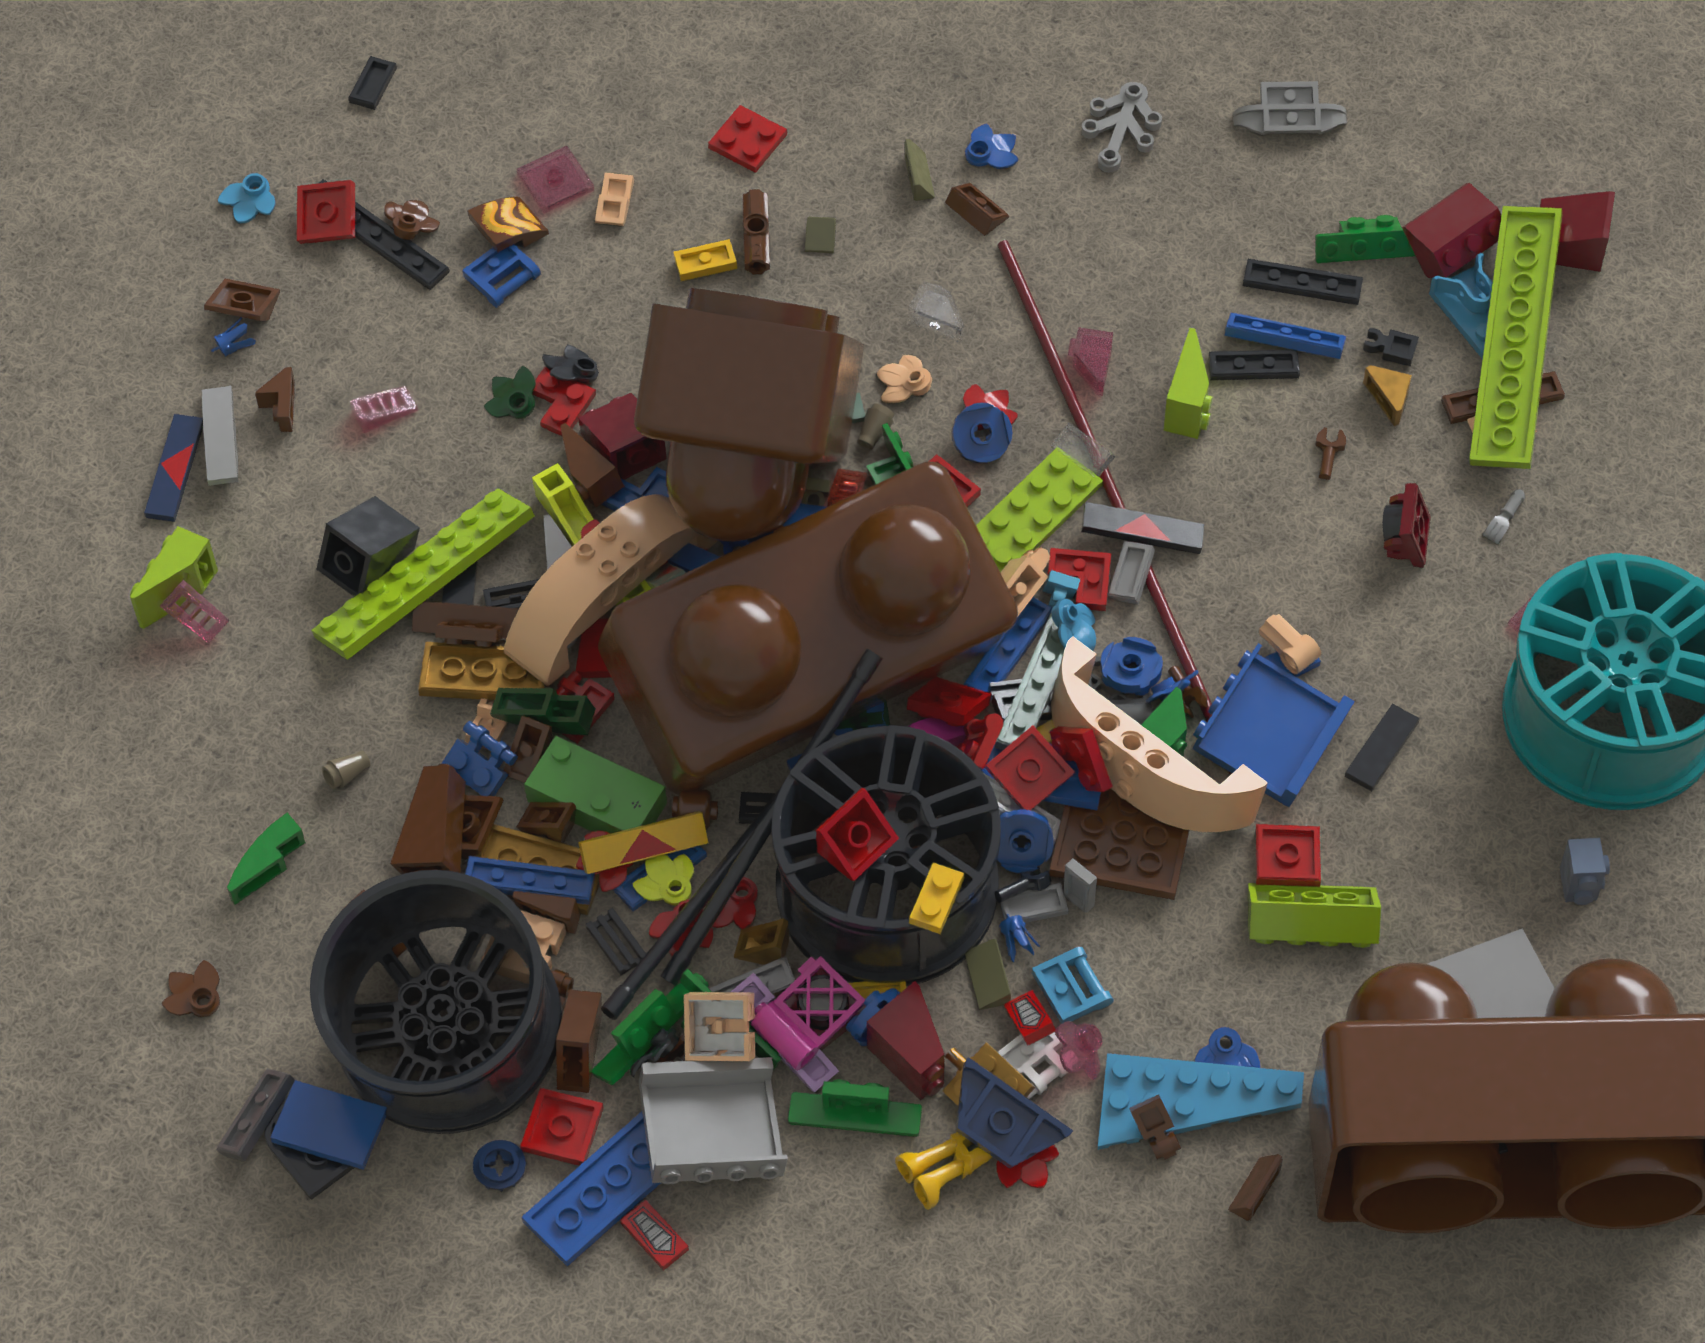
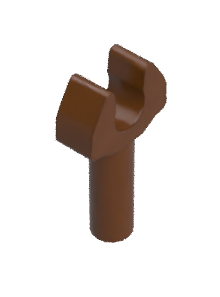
(1329, 450)
(1189, 694)

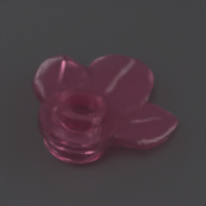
(1079, 1048)

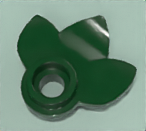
(511, 393)

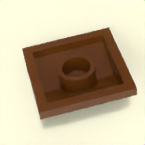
(243, 300)
(477, 822)

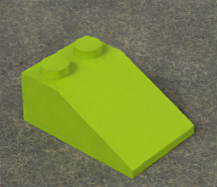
(1188, 395)

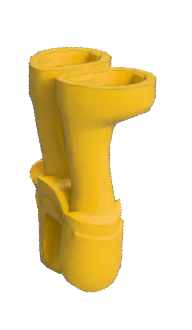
(928, 1185)

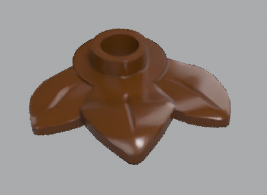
(410, 218)
(190, 989)

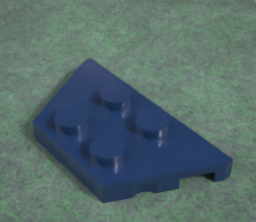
(1003, 1119)

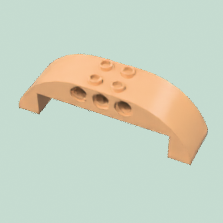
(593, 580)
(1144, 766)

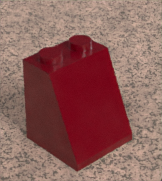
(1583, 228)
(615, 437)
(908, 1042)

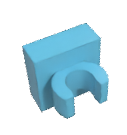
(1060, 586)

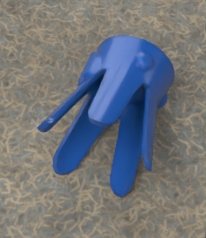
(226, 339)
(1013, 928)

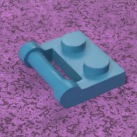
(1063, 990)

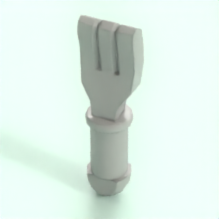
(1500, 523)

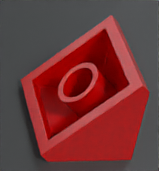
(855, 835)

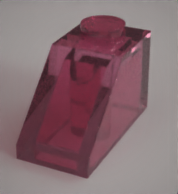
(1092, 356)

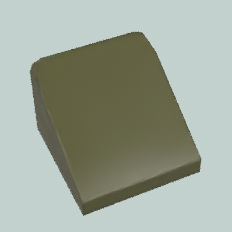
(820, 234)

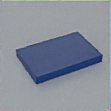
(329, 1124)

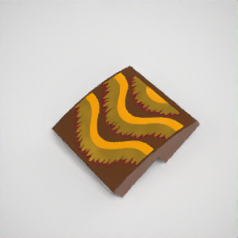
(507, 222)

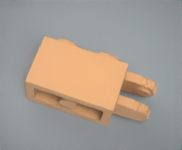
(1026, 575)

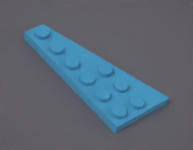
(1192, 1093)

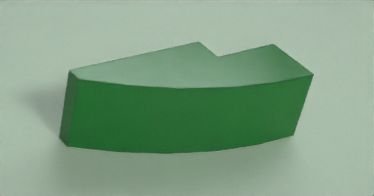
(265, 858)

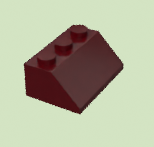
(1453, 231)

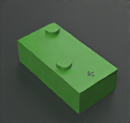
(603, 791)

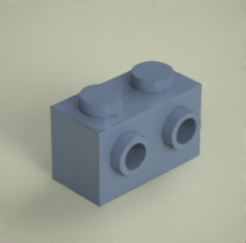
(1583, 870)

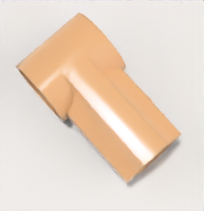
(1294, 649)

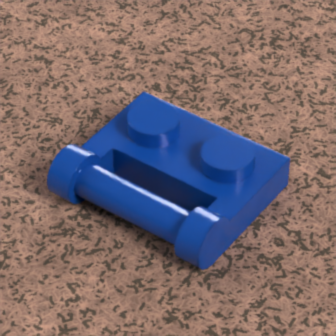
(495, 266)

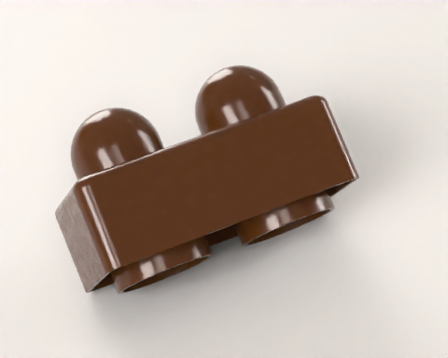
(748, 405)
(769, 634)
(1589, 1101)

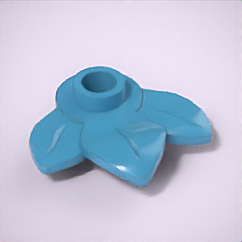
(248, 201)
(1074, 621)

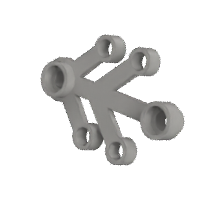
(1122, 122)

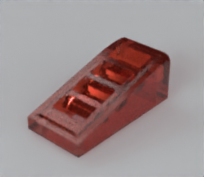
(846, 484)

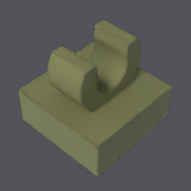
(817, 486)

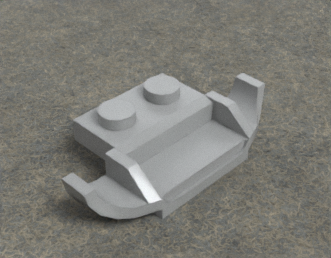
(1290, 110)

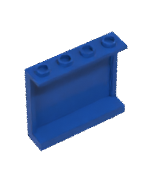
(1270, 726)

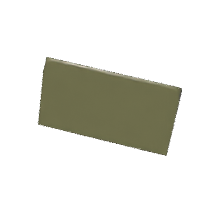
(918, 171)
(988, 975)

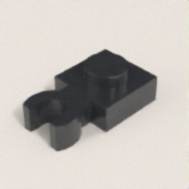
(1396, 347)

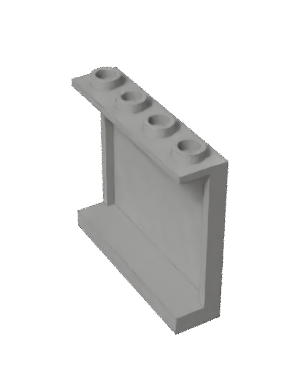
(1501, 977)
(710, 1120)

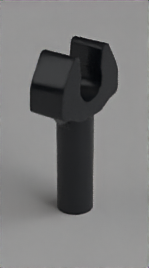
(1029, 880)

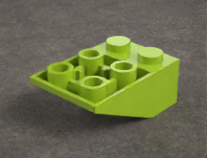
(182, 557)

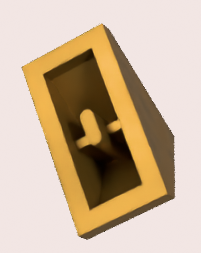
(1388, 389)
(763, 942)

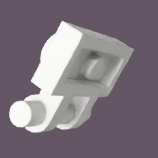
(1026, 1058)

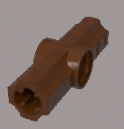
(756, 231)

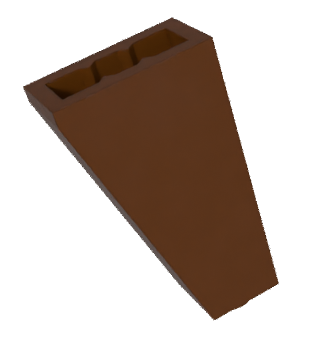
(433, 824)

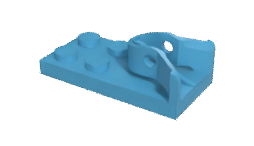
(1466, 302)

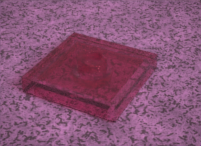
(555, 179)

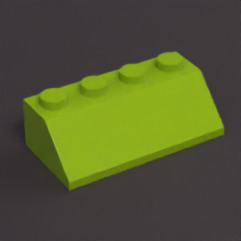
(1314, 914)

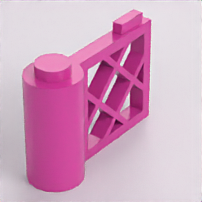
(785, 1028)

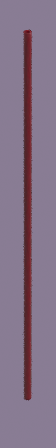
(1108, 482)

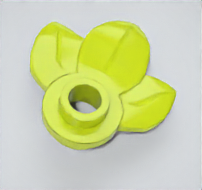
(664, 874)

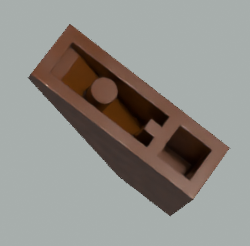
(593, 474)

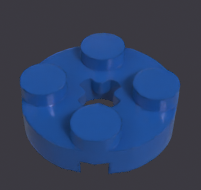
(990, 418)
(1131, 680)
(1032, 854)
(874, 1002)

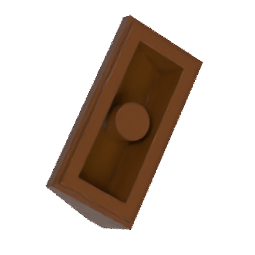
(976, 208)
(1256, 1186)

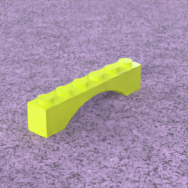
(568, 510)

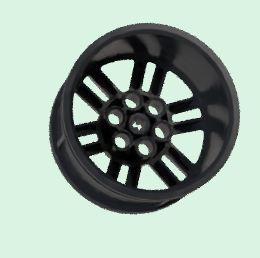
(907, 778)
(397, 914)

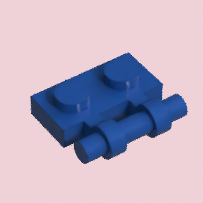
(478, 771)

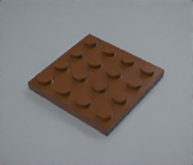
(1121, 847)

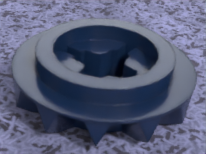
(487, 1157)

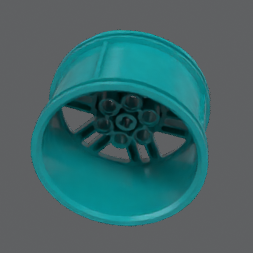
(1609, 604)

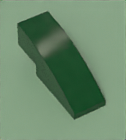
(563, 712)

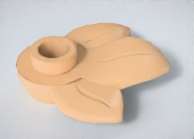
(904, 379)

